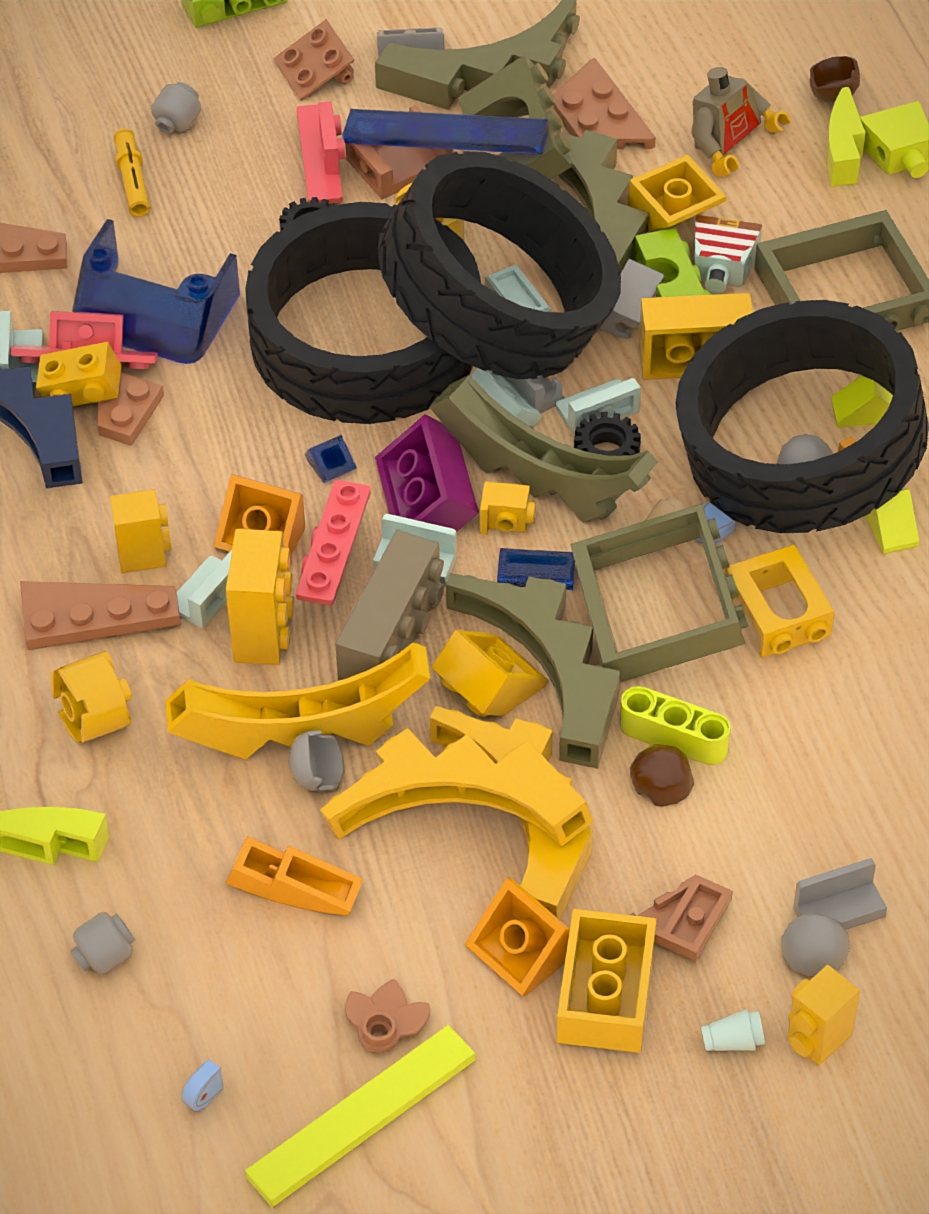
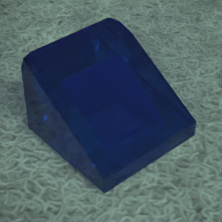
(330, 459)

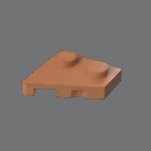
(127, 415)
(688, 915)

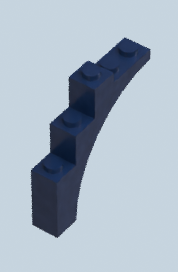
(43, 424)

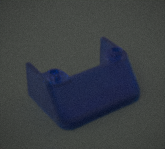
(156, 317)

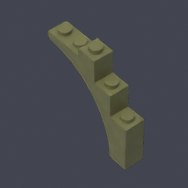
(443, 75)
(605, 191)
(500, 440)
(562, 648)

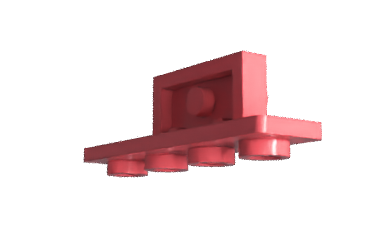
(321, 151)
(82, 329)
(332, 543)

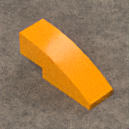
(293, 878)

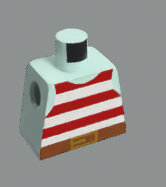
(724, 251)

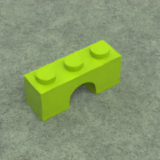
(670, 256)

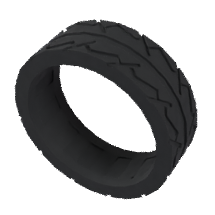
(467, 315)
(327, 383)
(818, 491)

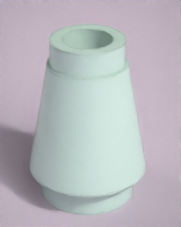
(734, 1033)

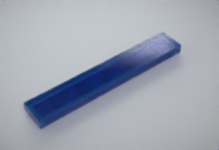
(446, 131)

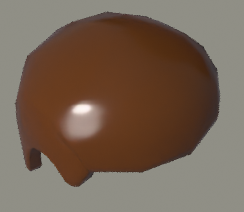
(832, 75)
(662, 774)

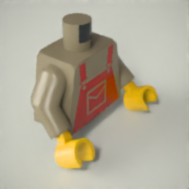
(728, 113)

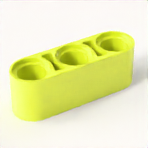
(652, 718)

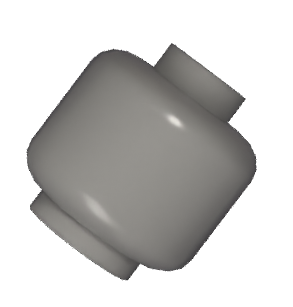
(176, 108)
(102, 943)

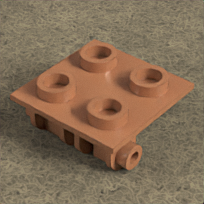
(316, 60)

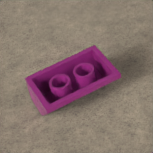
(427, 476)

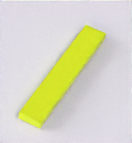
(359, 1116)

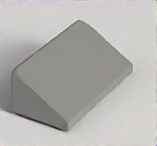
(418, 38)

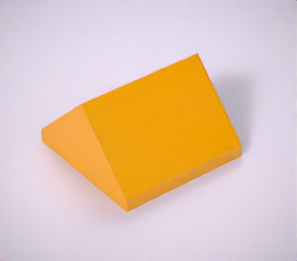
(260, 507)
(519, 938)

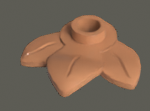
(386, 1013)

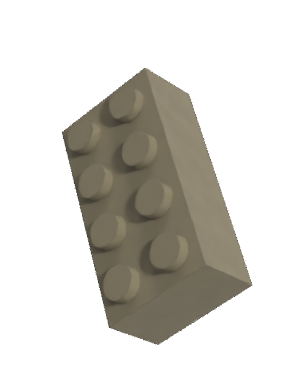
(392, 605)

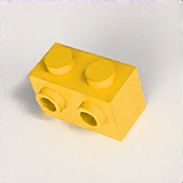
(84, 372)
(139, 530)
(822, 1014)

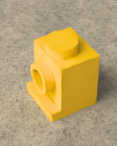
(506, 507)

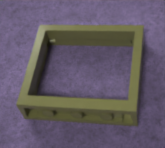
(842, 239)
(645, 539)

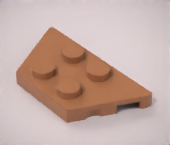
(596, 104)

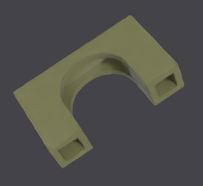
(521, 92)

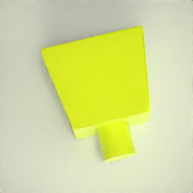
(898, 139)

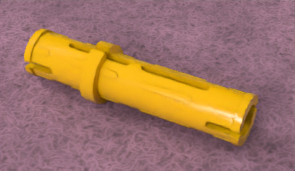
(129, 163)

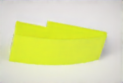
(845, 141)
(48, 831)

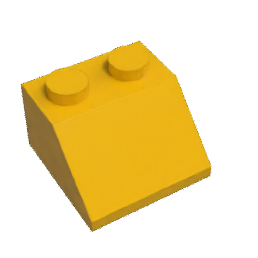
(673, 193)
(487, 672)

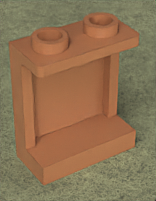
(390, 167)

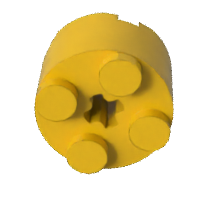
(91, 697)

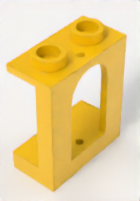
(770, 571)

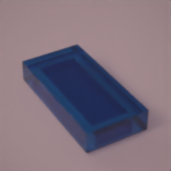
(519, 564)

